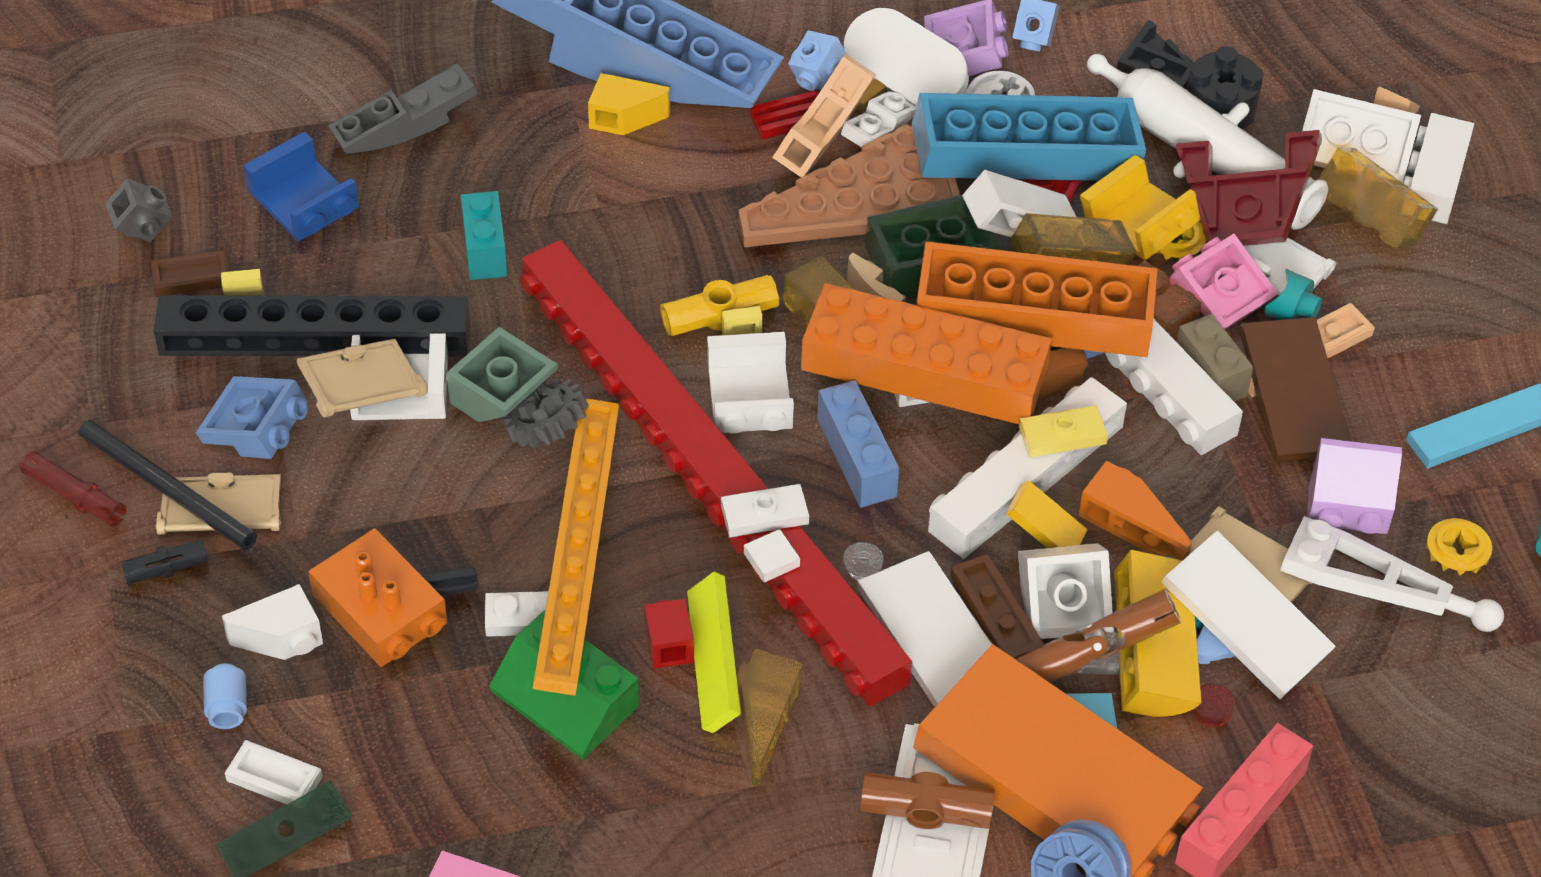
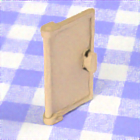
(367, 377)
(250, 500)
(1257, 548)

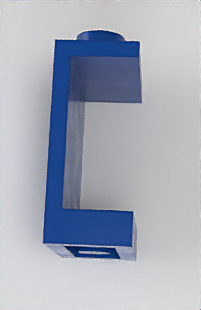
(299, 188)

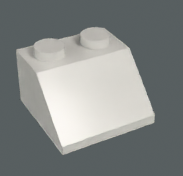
(1065, 588)

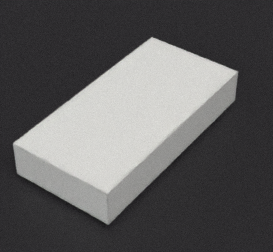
(272, 773)

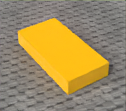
(1044, 518)

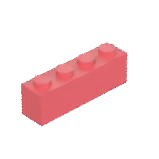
(1244, 803)

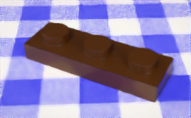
(995, 606)

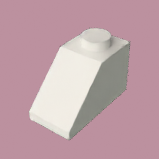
(275, 625)

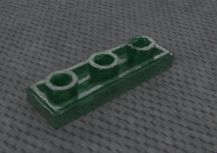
(262, 845)

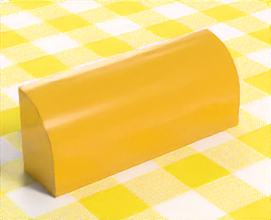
(1163, 671)

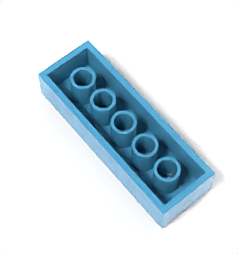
(1025, 135)

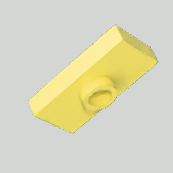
(1063, 431)

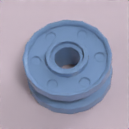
(1083, 843)

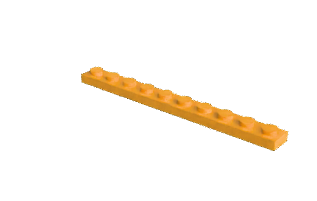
(576, 551)

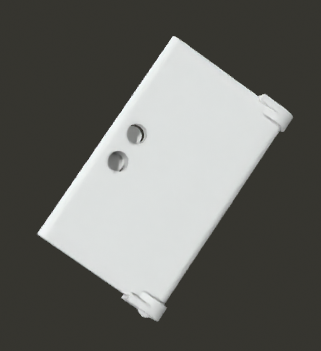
(1289, 255)

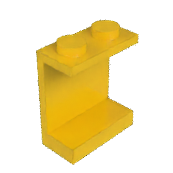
(1145, 211)

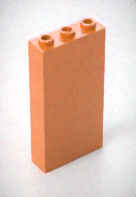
(1055, 760)

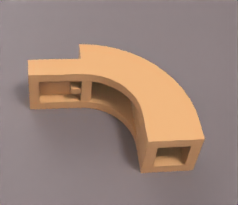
(825, 116)

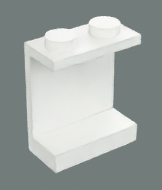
(749, 382)
(430, 406)

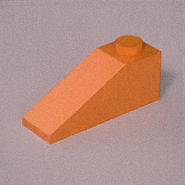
(1131, 511)

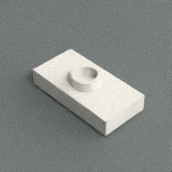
(764, 510)

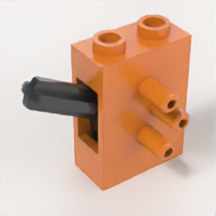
(383, 597)

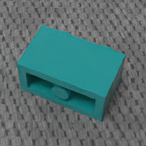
(483, 235)

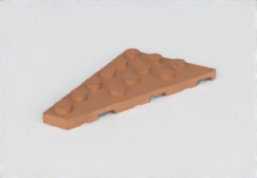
(842, 195)

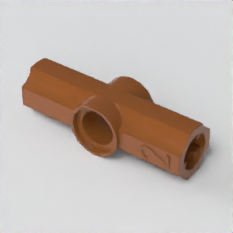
(927, 800)

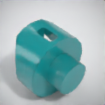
(1295, 300)

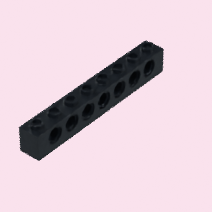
(306, 324)

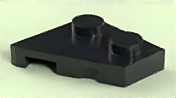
(1152, 52)

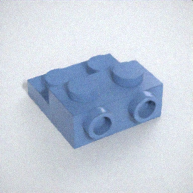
(254, 415)

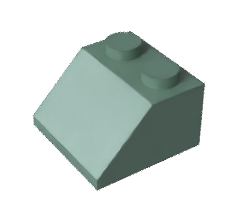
(497, 376)

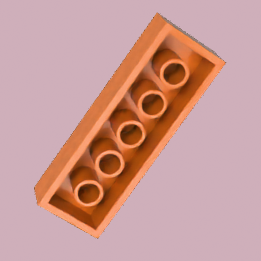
(1050, 296)
(925, 354)

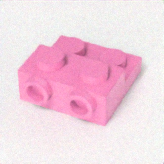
(1224, 280)

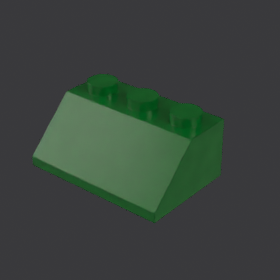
(579, 722)

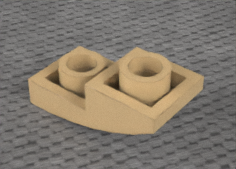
(868, 278)

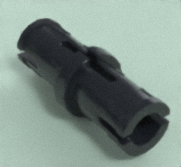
(192, 553)

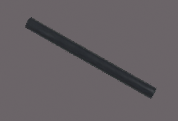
(168, 485)

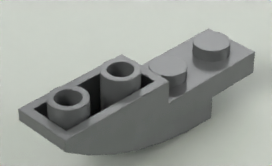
(397, 119)

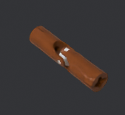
(1076, 650)

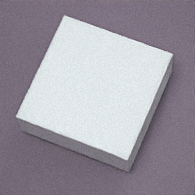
(771, 555)

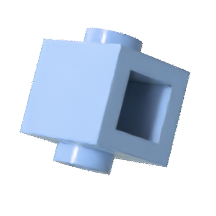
(1028, 12)

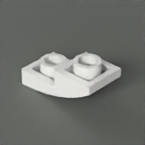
(882, 117)

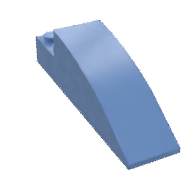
(653, 45)

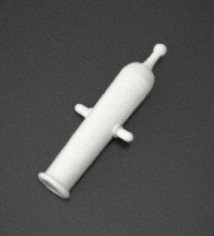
(1182, 118)

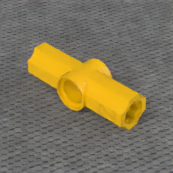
(718, 296)

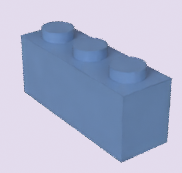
(858, 443)

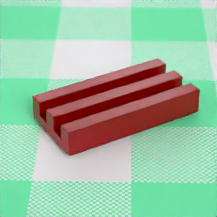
(781, 109)

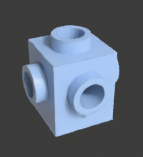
(816, 59)

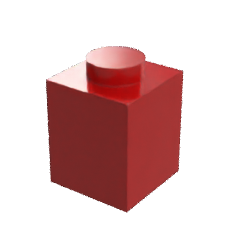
(669, 633)

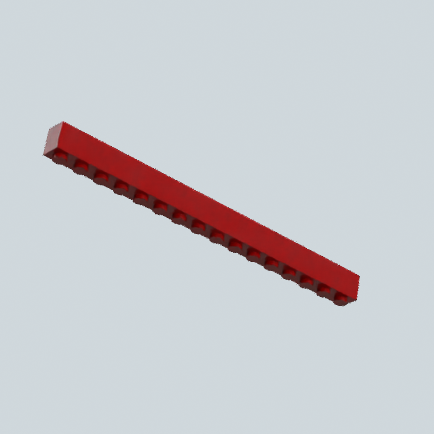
(711, 468)

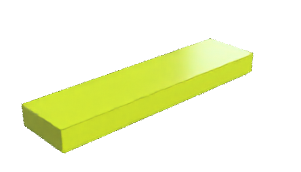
(713, 653)

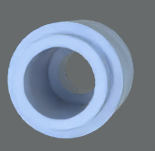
(225, 696)

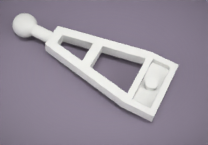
(1316, 543)

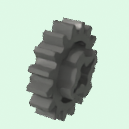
(546, 413)

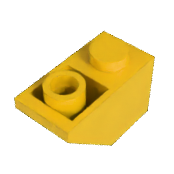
(626, 104)

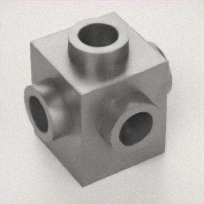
(138, 210)

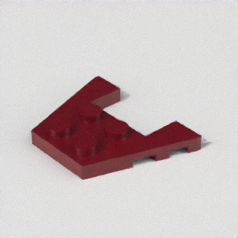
(1250, 204)

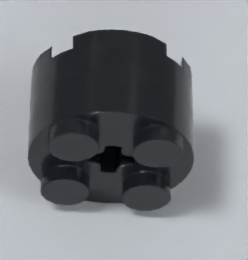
(1226, 80)

